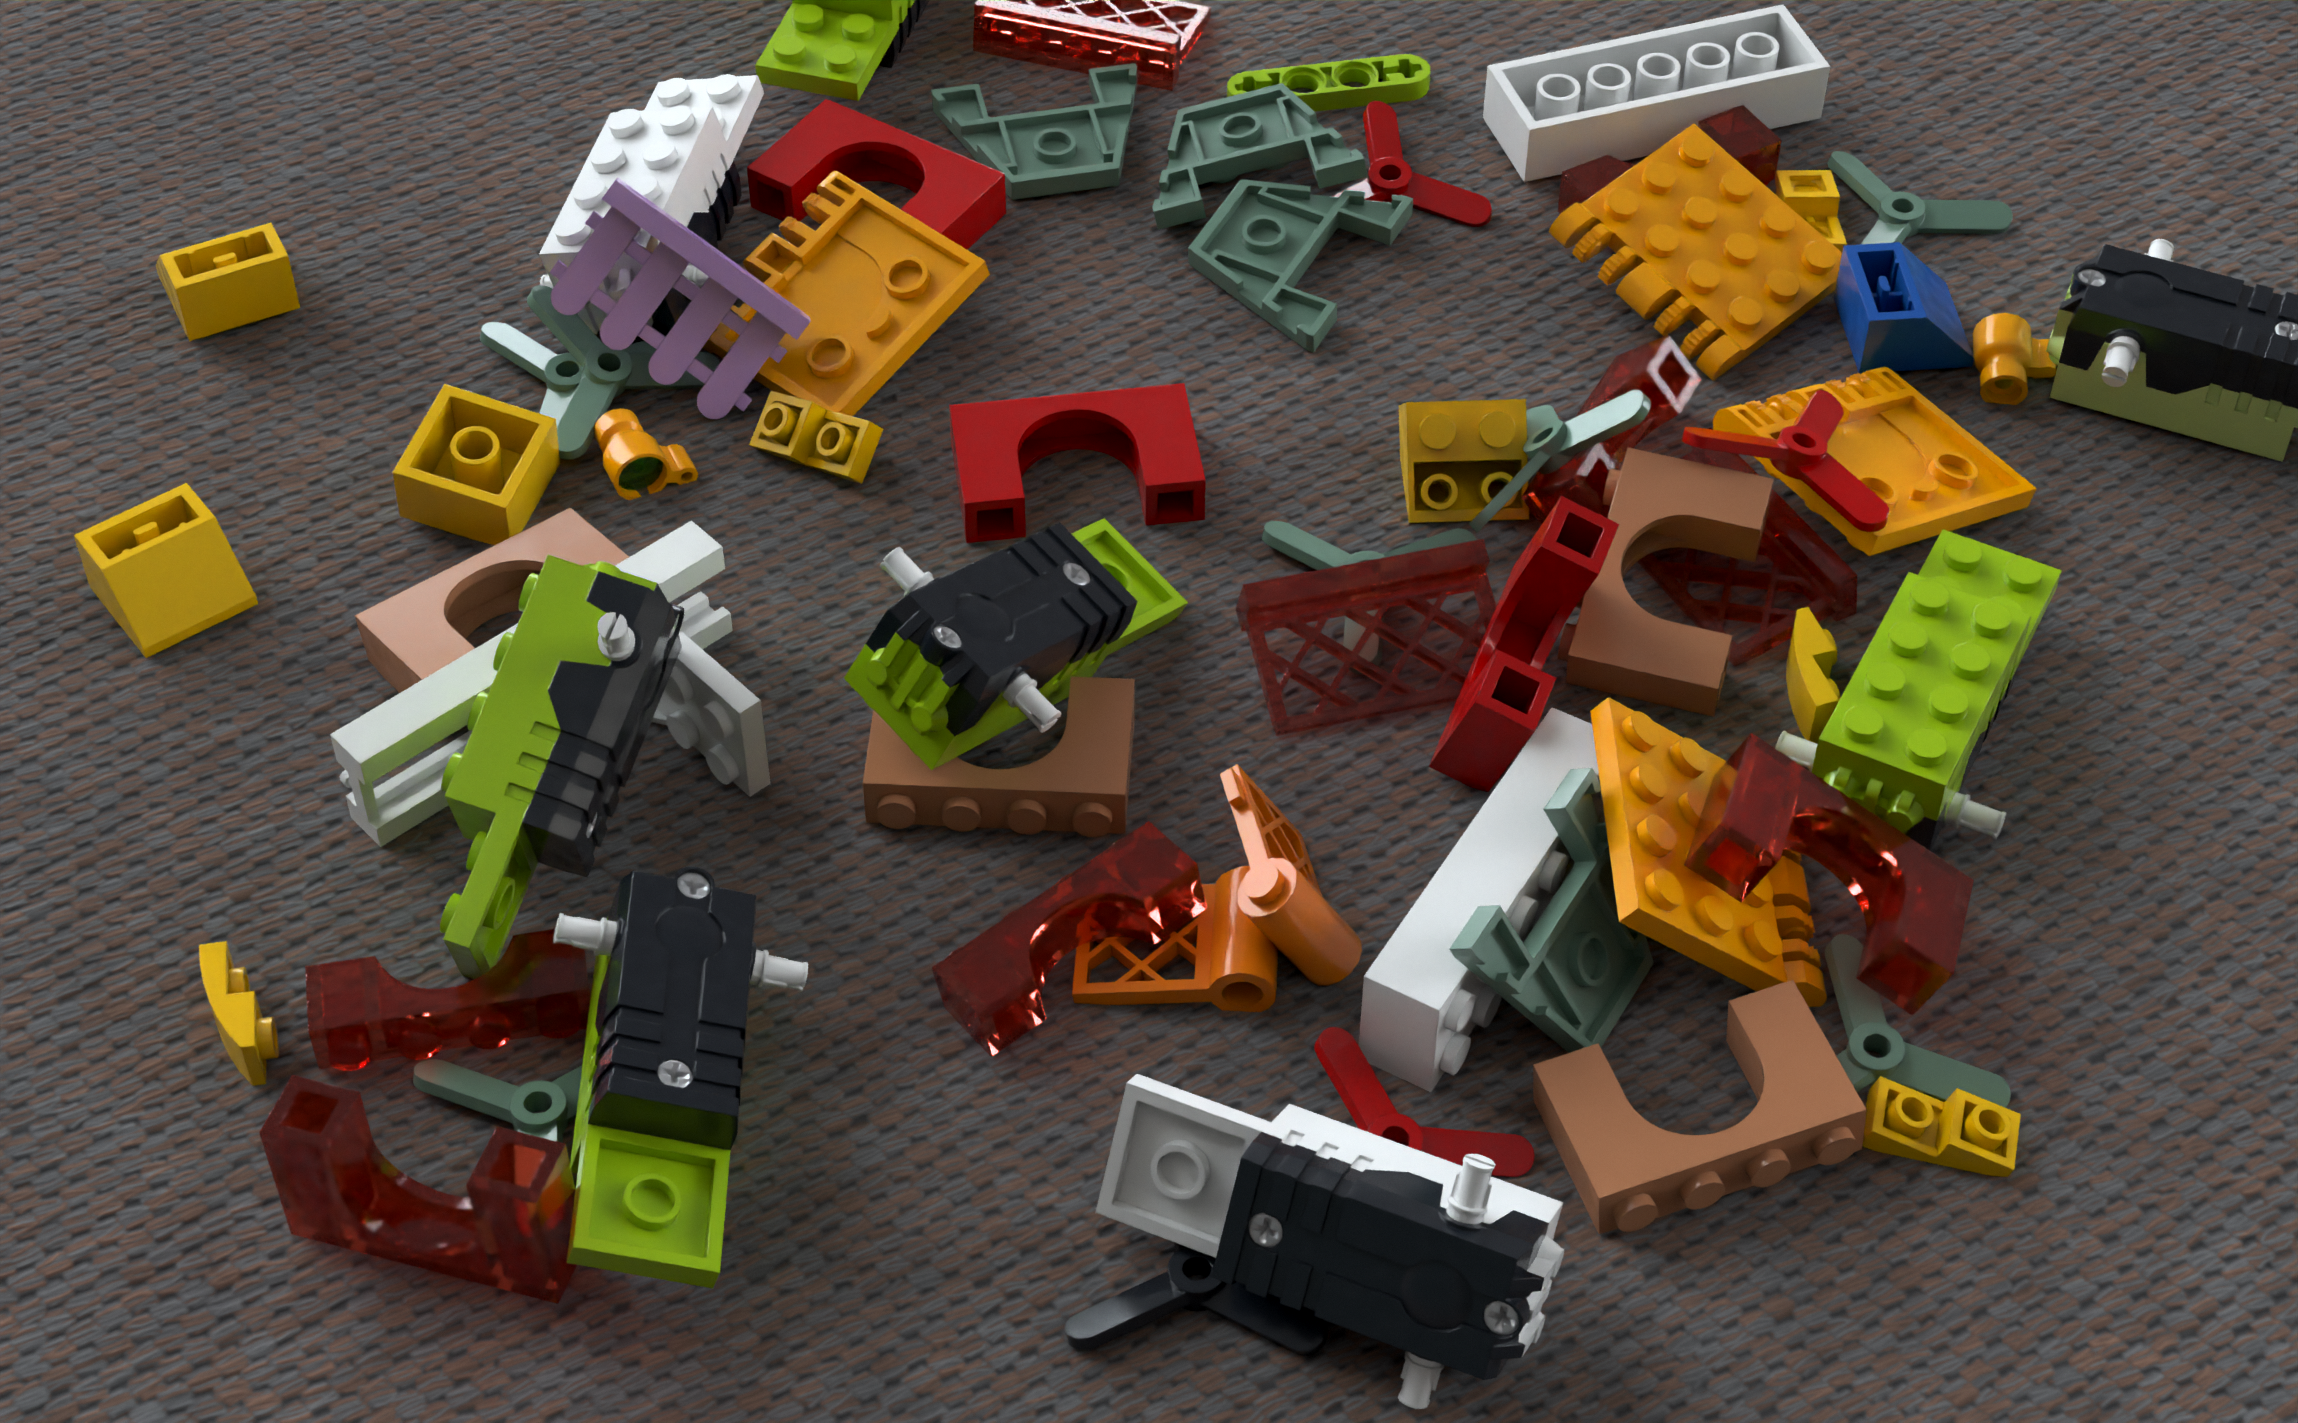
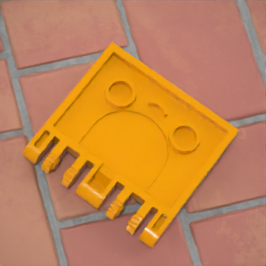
(1709, 244)
(871, 290)
(1901, 450)
(1651, 807)

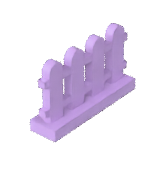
(660, 273)

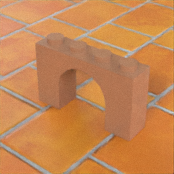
(1659, 507)
(430, 621)
(1072, 788)
(1641, 1172)

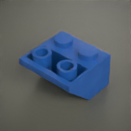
(1897, 311)

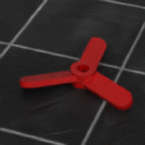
(1393, 176)
(1803, 456)
(1377, 1115)

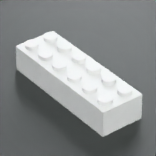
(1649, 87)
(1416, 993)

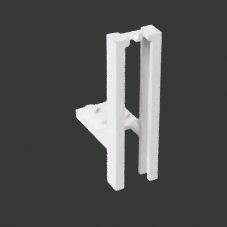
(699, 704)

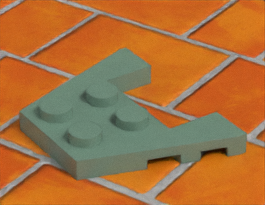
(1242, 136)
(1048, 148)
(1269, 238)
(1578, 958)

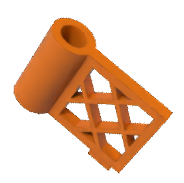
(1282, 889)
(1231, 960)

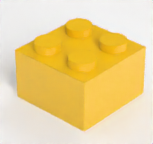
(476, 466)

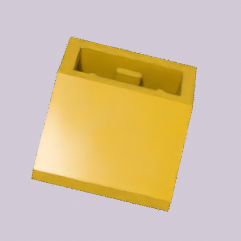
(229, 281)
(1461, 458)
(164, 570)

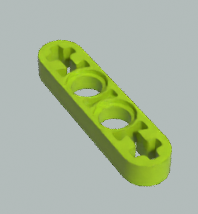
(1328, 81)

